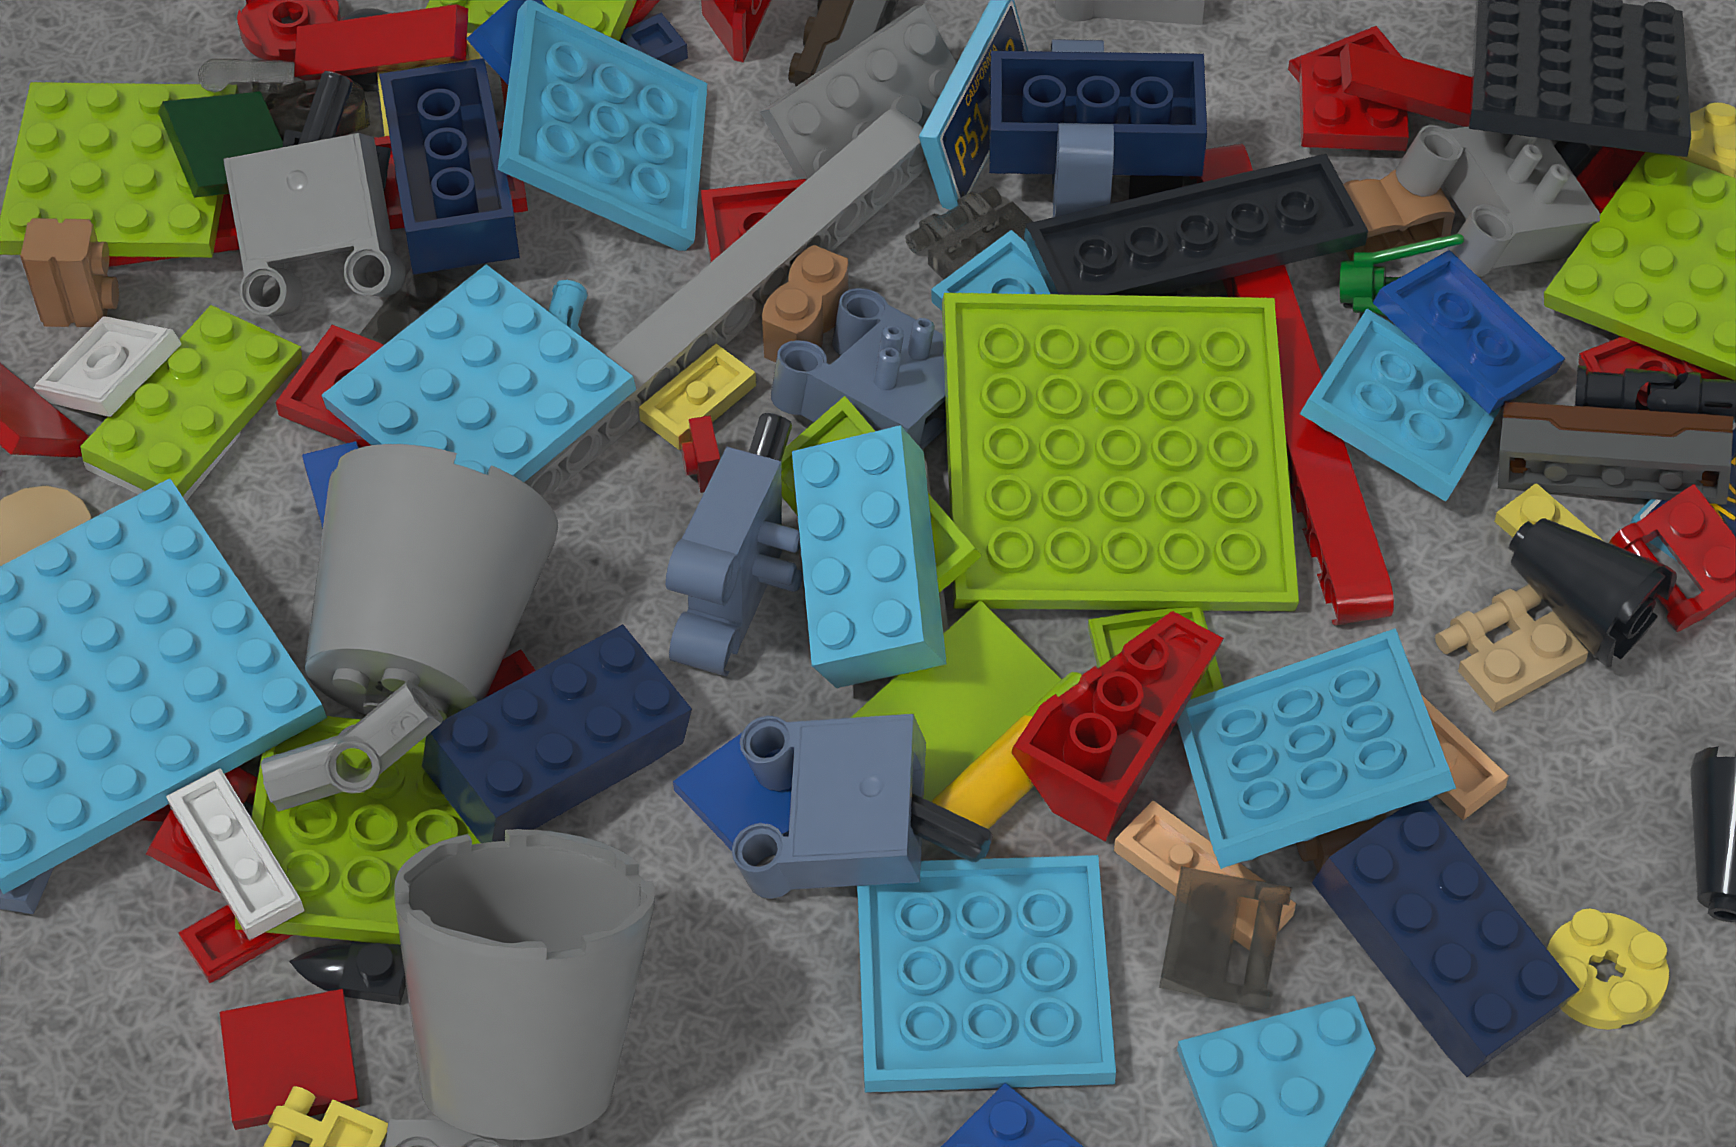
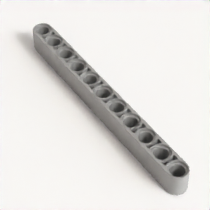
(743, 277)

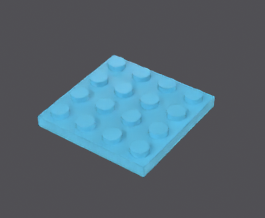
(604, 126)
(482, 380)
(1311, 748)
(986, 977)

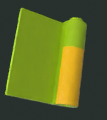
(974, 714)

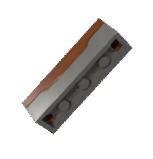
(1614, 451)

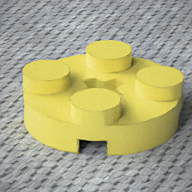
(1630, 948)

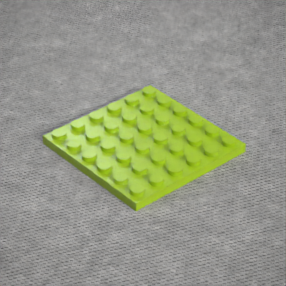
(1118, 452)

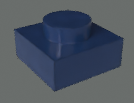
(657, 39)

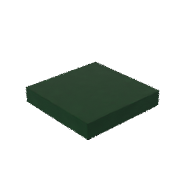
(216, 129)

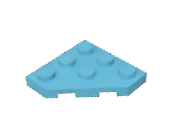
(1280, 1075)

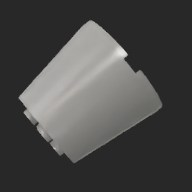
(421, 576)
(521, 977)

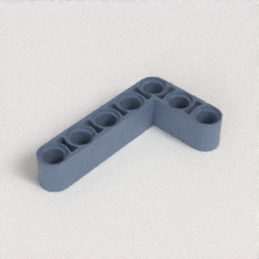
(1082, 153)

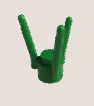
(1363, 280)

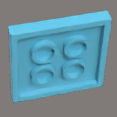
(1399, 407)

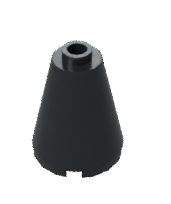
(1592, 585)
(1715, 831)

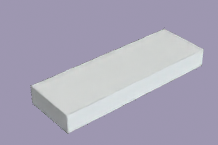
(235, 854)

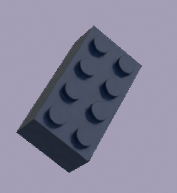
(1147, 97)
(447, 166)
(556, 737)
(1444, 935)

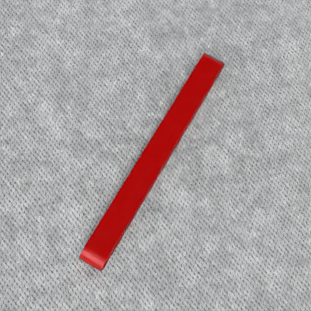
(1318, 461)

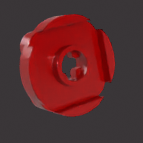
(271, 39)

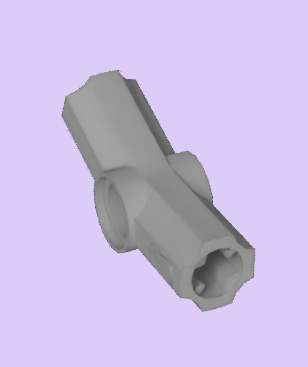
(382, 734)

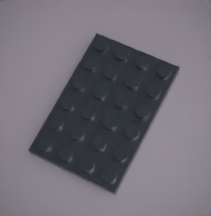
(1582, 73)

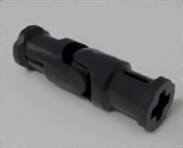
(1665, 391)

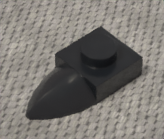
(358, 968)

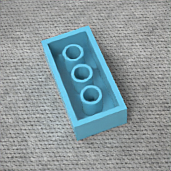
(868, 557)

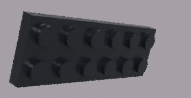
(1199, 232)

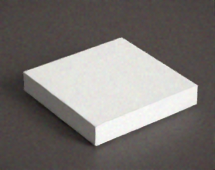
(107, 365)

